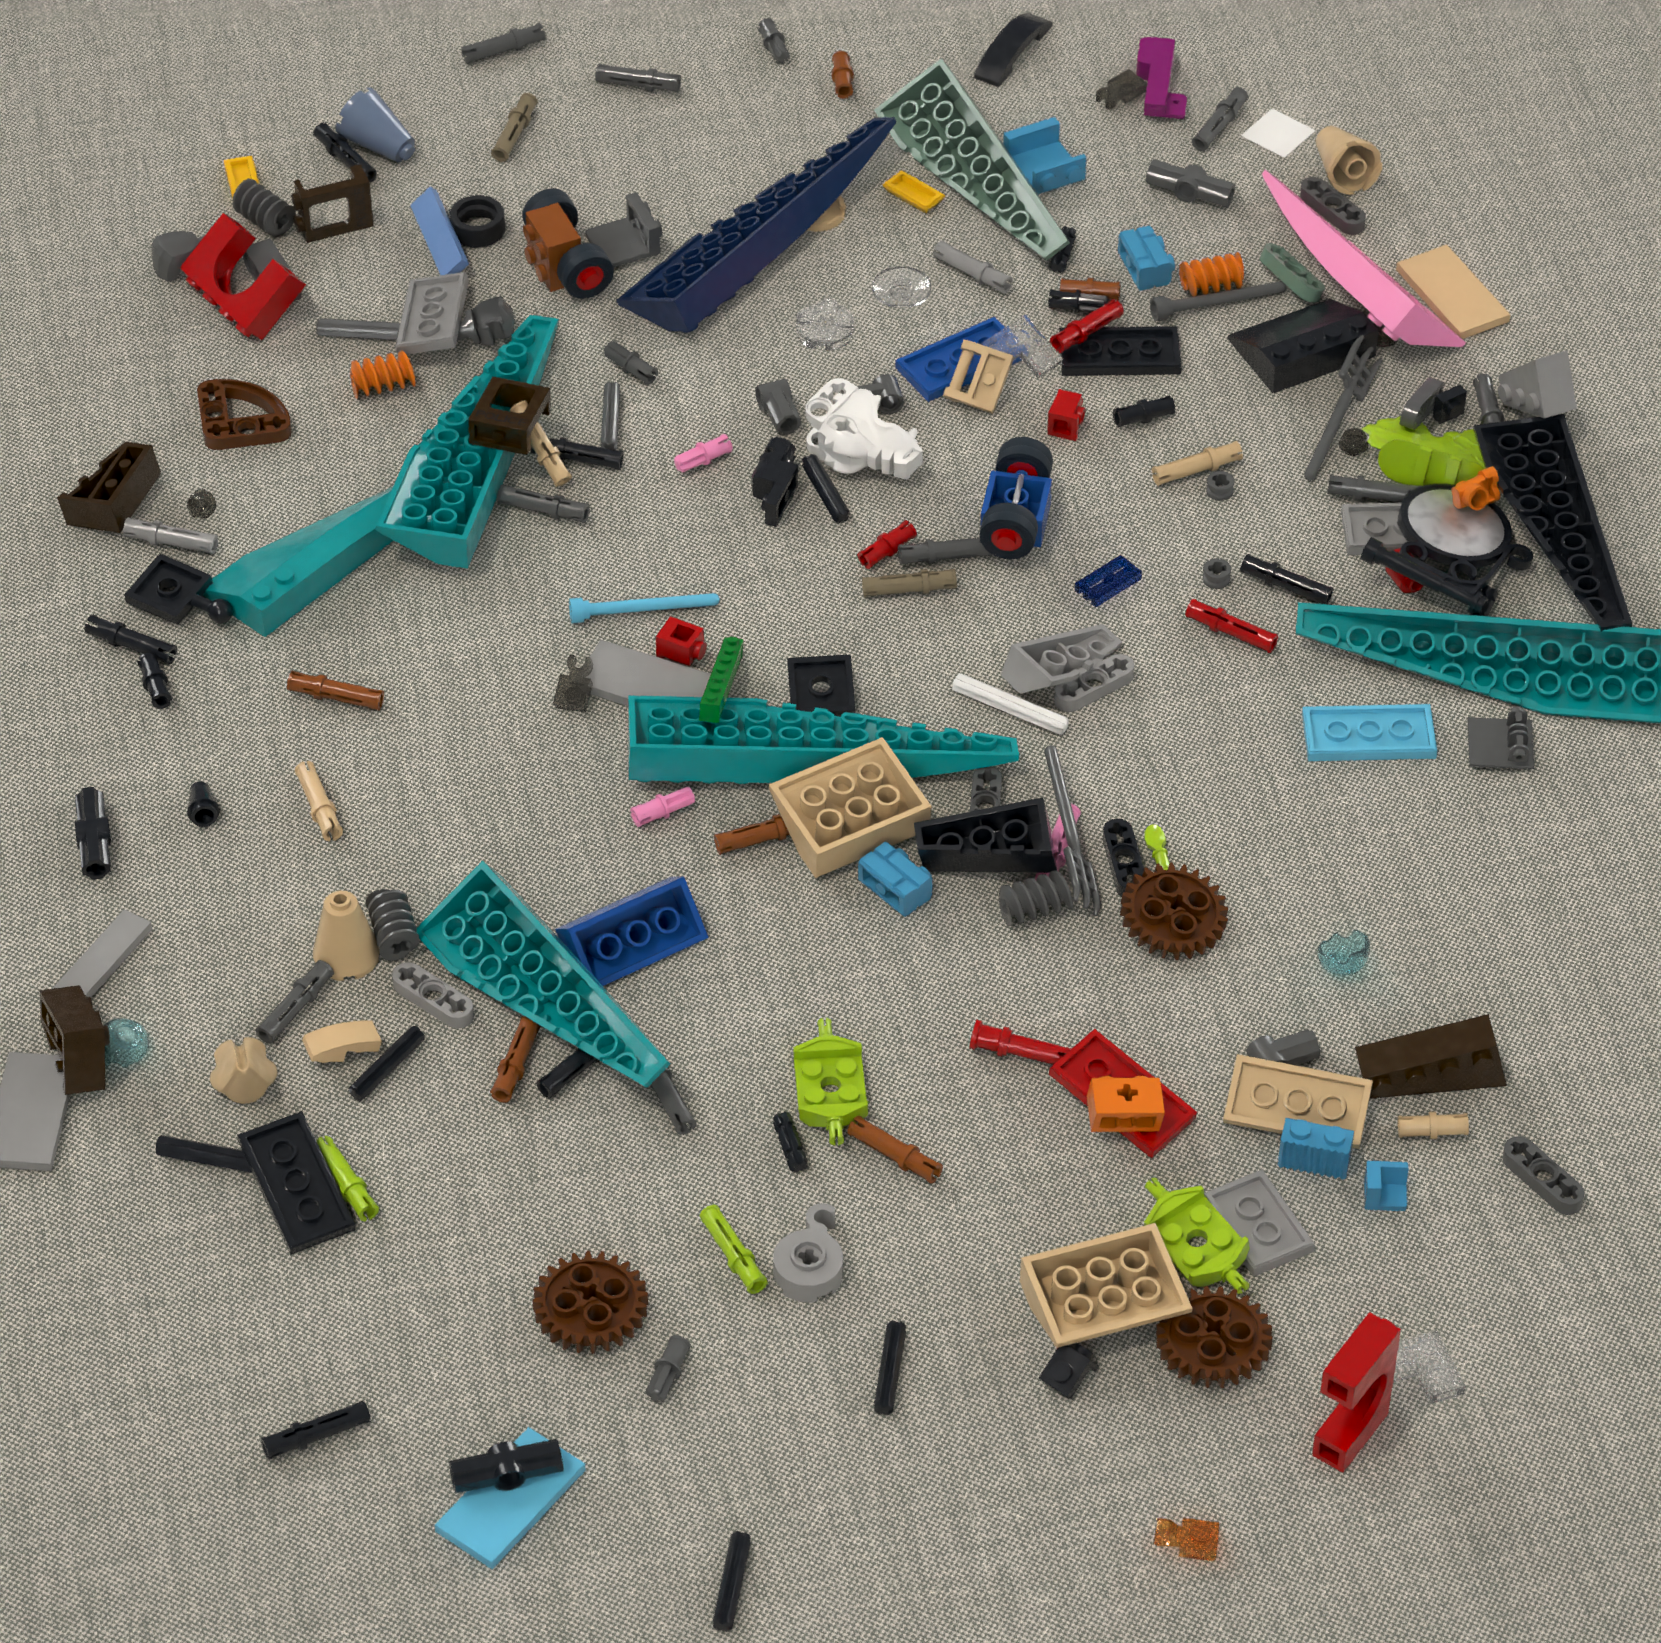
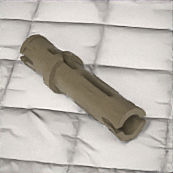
(517, 120)
(914, 582)

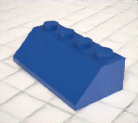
(635, 930)

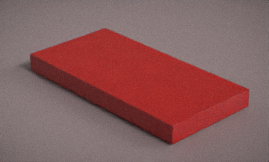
(1099, 1057)

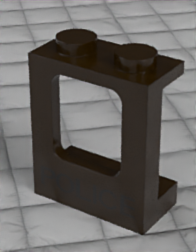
(358, 200)
(503, 428)

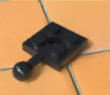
(176, 604)
(831, 669)

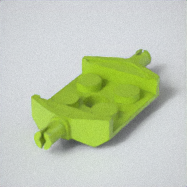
(830, 1062)
(1188, 1215)

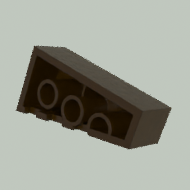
(1434, 1060)

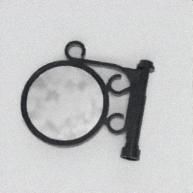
(1453, 537)

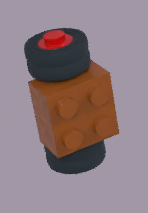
(557, 247)

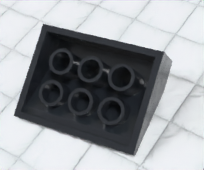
(1304, 343)

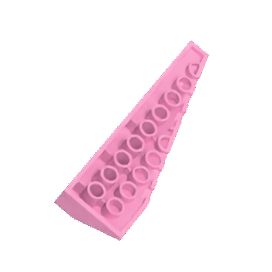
(1361, 276)

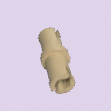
(1433, 1125)

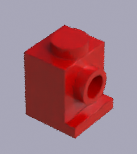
(1066, 415)
(680, 641)

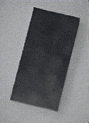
(1125, 352)
(296, 1182)

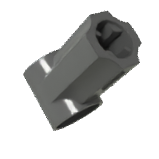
(890, 393)
(777, 400)
(1288, 1049)

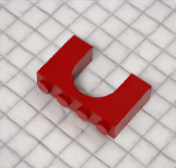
(211, 268)
(1362, 1384)

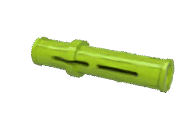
(352, 1187)
(740, 1259)

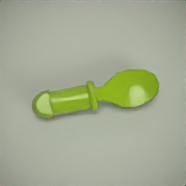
(1156, 840)

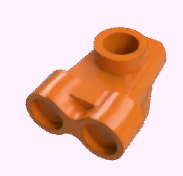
(1477, 491)

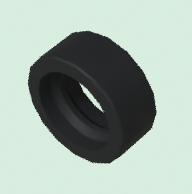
(478, 207)

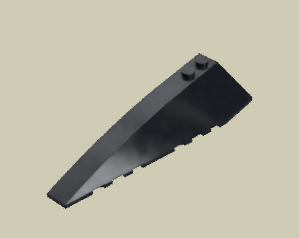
(1551, 497)

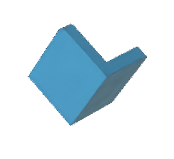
(1385, 1185)

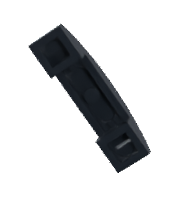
(1008, 45)

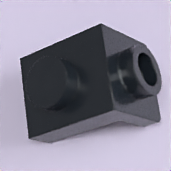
(1068, 1368)

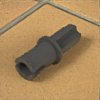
(773, 40)
(630, 362)
(668, 1368)

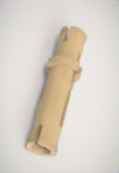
(546, 452)
(1209, 459)
(321, 808)

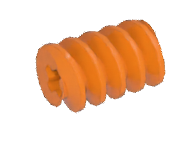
(1212, 273)
(381, 373)

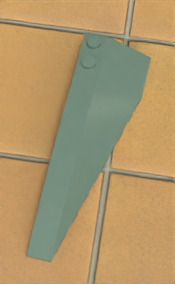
(959, 146)

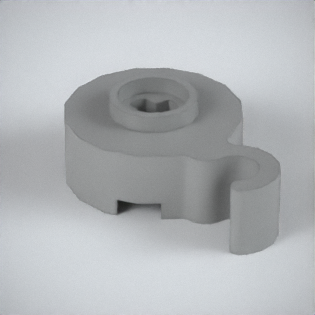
(810, 1259)

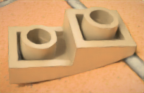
(334, 1041)

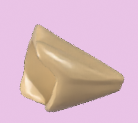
(242, 1070)

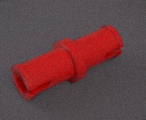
(887, 544)

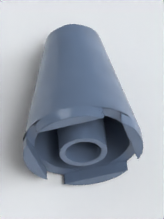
(374, 126)

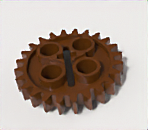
(1174, 911)
(590, 1302)
(1216, 1339)

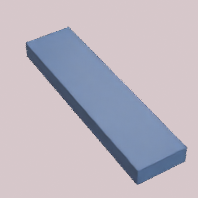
(439, 233)

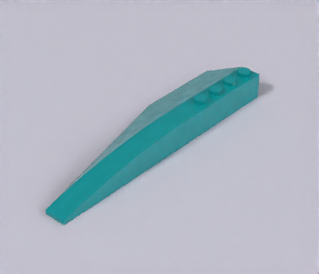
(452, 485)
(1514, 660)
(775, 742)

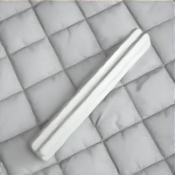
(1010, 704)

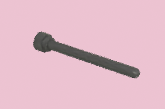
(1164, 307)

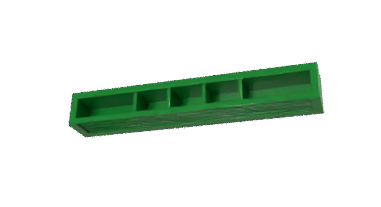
(721, 679)

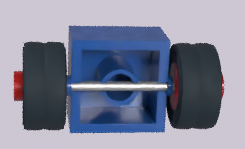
(1017, 499)

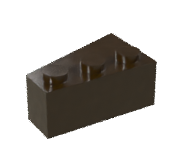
(113, 490)
(78, 1037)

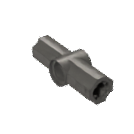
(1190, 183)

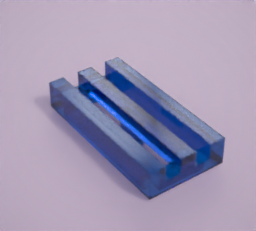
(1111, 584)

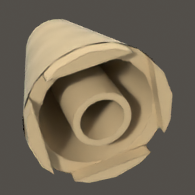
(1348, 160)
(345, 937)

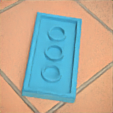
(1369, 732)
(493, 1520)

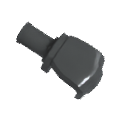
(171, 251)
(488, 322)

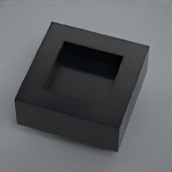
(1449, 404)

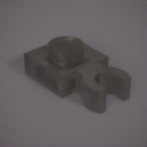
(1122, 87)
(574, 689)

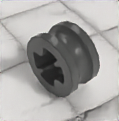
(1220, 478)
(1216, 566)

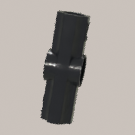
(92, 833)
(506, 1466)

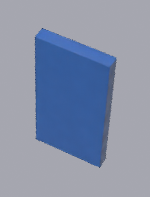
(933, 366)

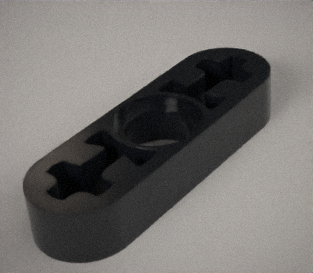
(1127, 847)

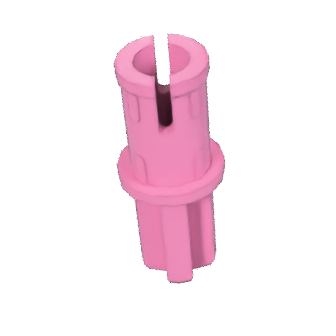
(703, 453)
(662, 806)

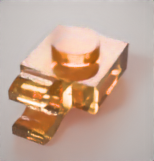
(1194, 1537)

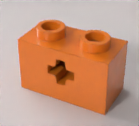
(1125, 1104)

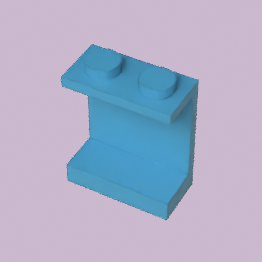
(1043, 157)

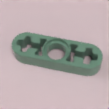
(1292, 273)

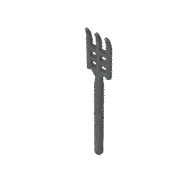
(1350, 389)
(1079, 869)

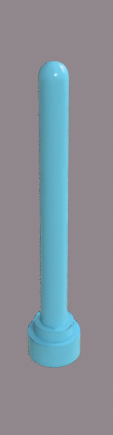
(583, 610)

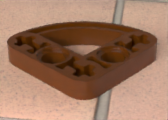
(223, 426)

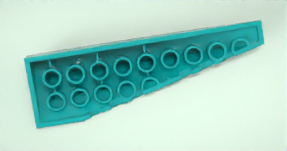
(297, 569)
(511, 954)

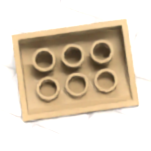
(849, 806)
(1103, 1285)

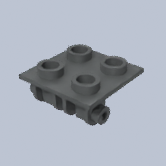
(1501, 741)

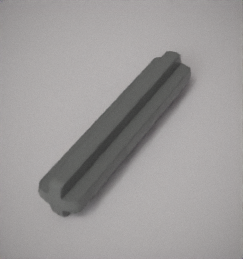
(357, 329)
(610, 416)

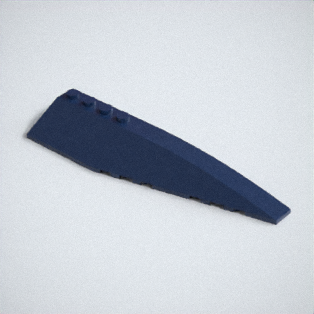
(716, 265)

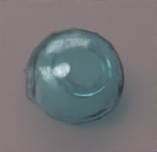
(1344, 954)
(127, 1042)

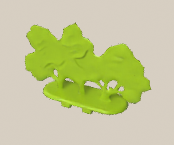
(1420, 457)

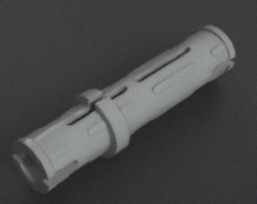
(982, 271)
(158, 533)

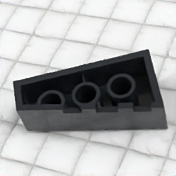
(989, 840)

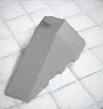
(1057, 657)

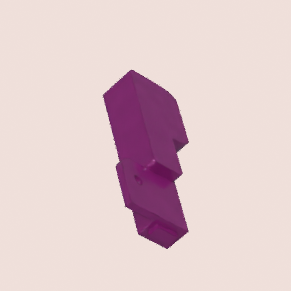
(1156, 65)

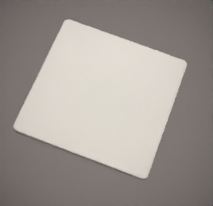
(1278, 133)

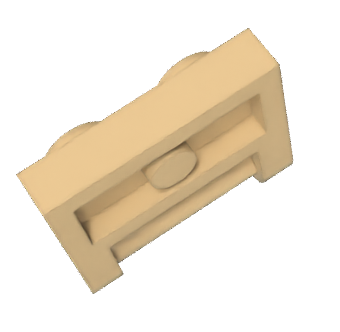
(987, 380)

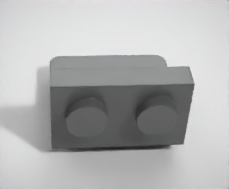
(629, 237)

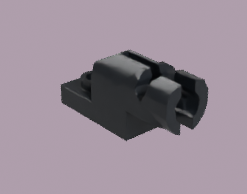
(775, 479)

